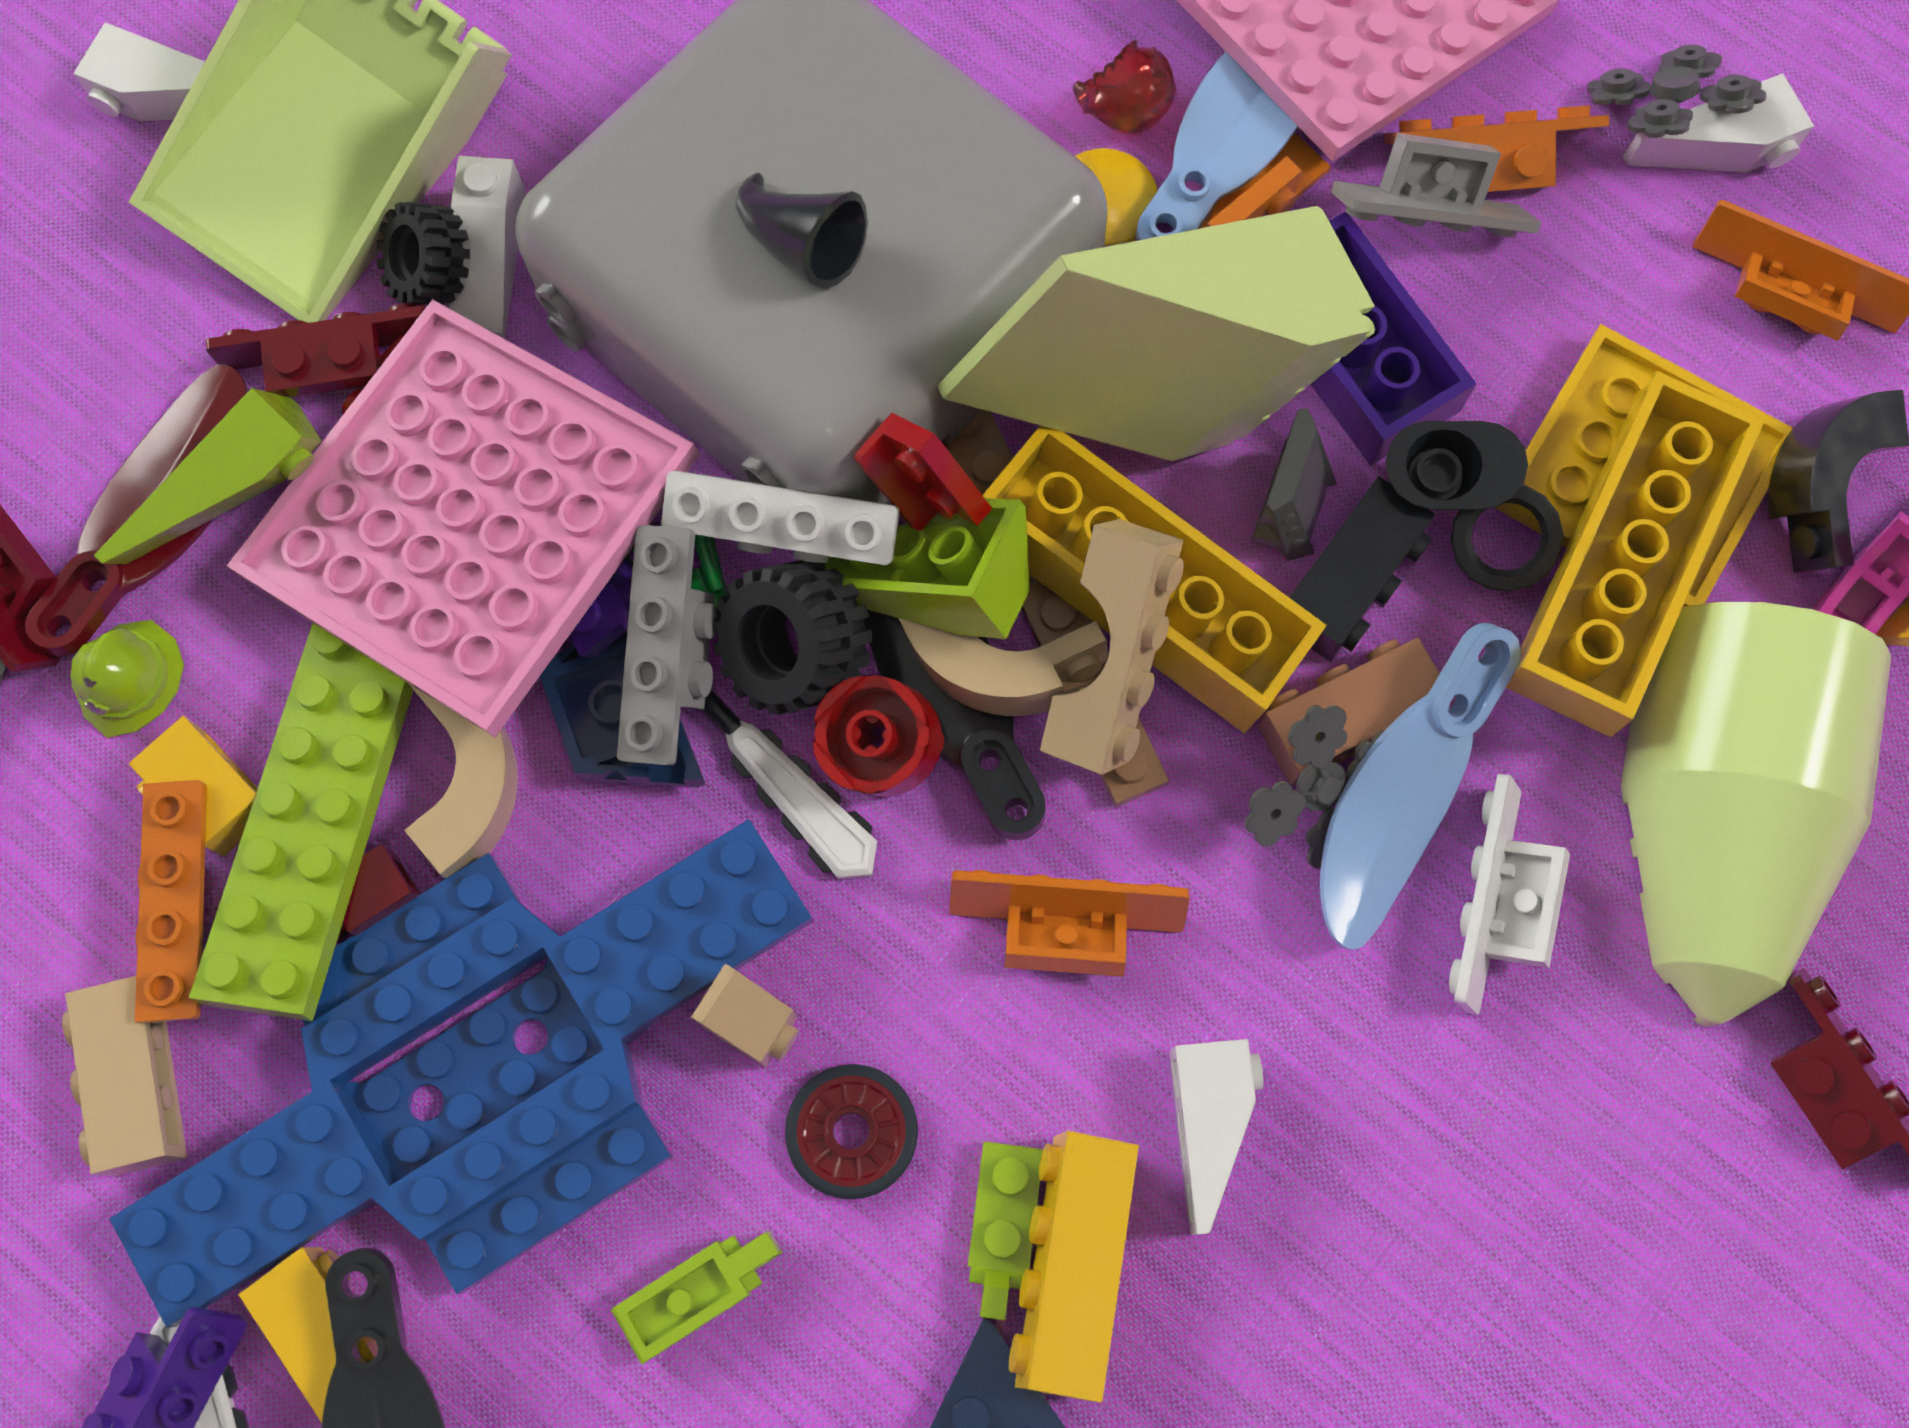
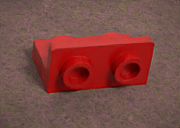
(919, 474)

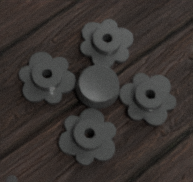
(1672, 84)
(1317, 786)

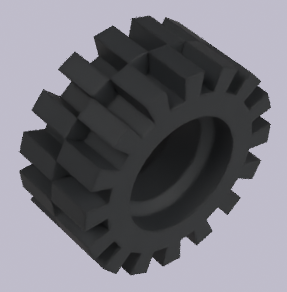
(422, 253)

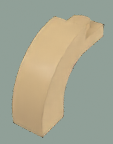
(1001, 679)
(478, 801)

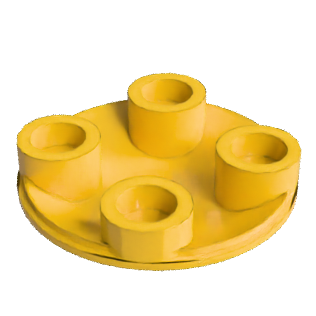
(1126, 187)

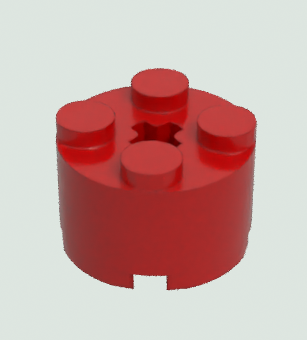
(845, 736)

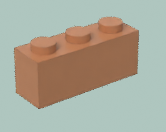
(1368, 694)

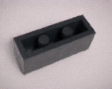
(1361, 566)

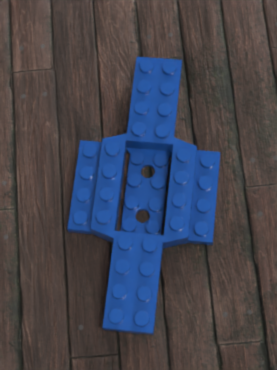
(518, 1134)

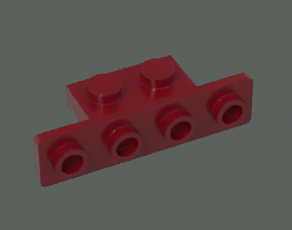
(316, 355)
(22, 583)
(1837, 1083)

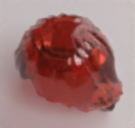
(1130, 91)

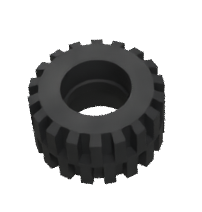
(756, 641)

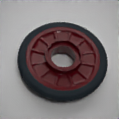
(856, 1171)

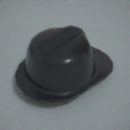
(1456, 465)

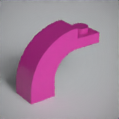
(1875, 582)

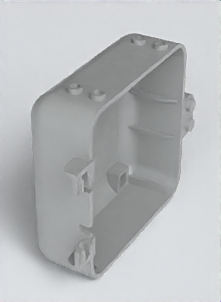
(761, 369)

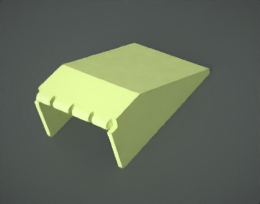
(312, 133)
(1173, 335)

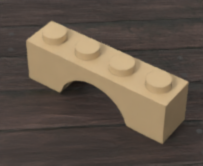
(1131, 578)

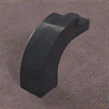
(1815, 471)

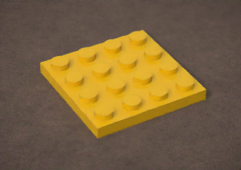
(1585, 422)

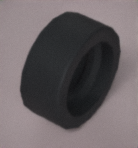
(1519, 577)

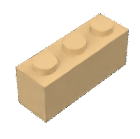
(122, 1082)

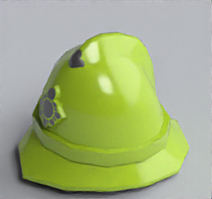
(127, 677)

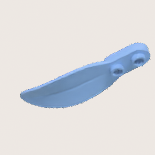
(1221, 145)
(1407, 786)

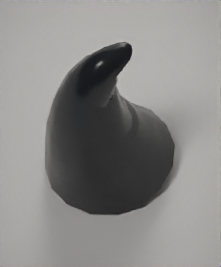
(807, 233)

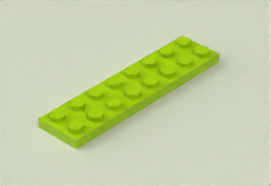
(304, 835)

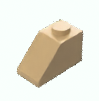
(747, 1017)

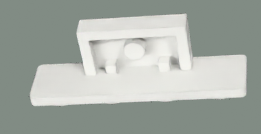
(781, 518)
(1513, 899)

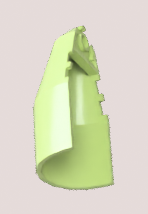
(1750, 791)

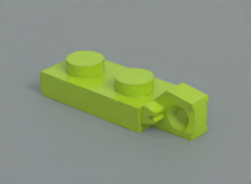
(1002, 1222)
(693, 1294)

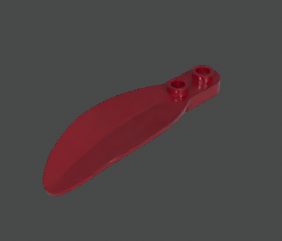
(152, 461)

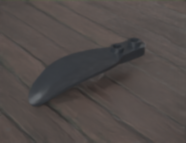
(967, 736)
(390, 1387)

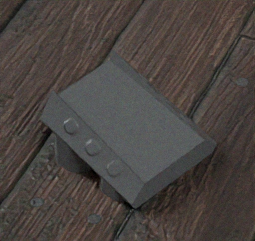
(1295, 491)

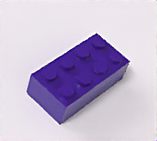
(1399, 371)

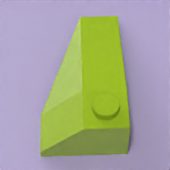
(241, 457)
(951, 573)

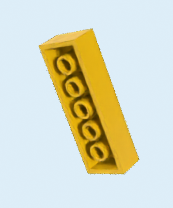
(1635, 554)
(1228, 629)

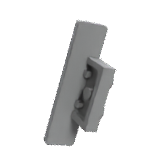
(1440, 184)
(664, 645)

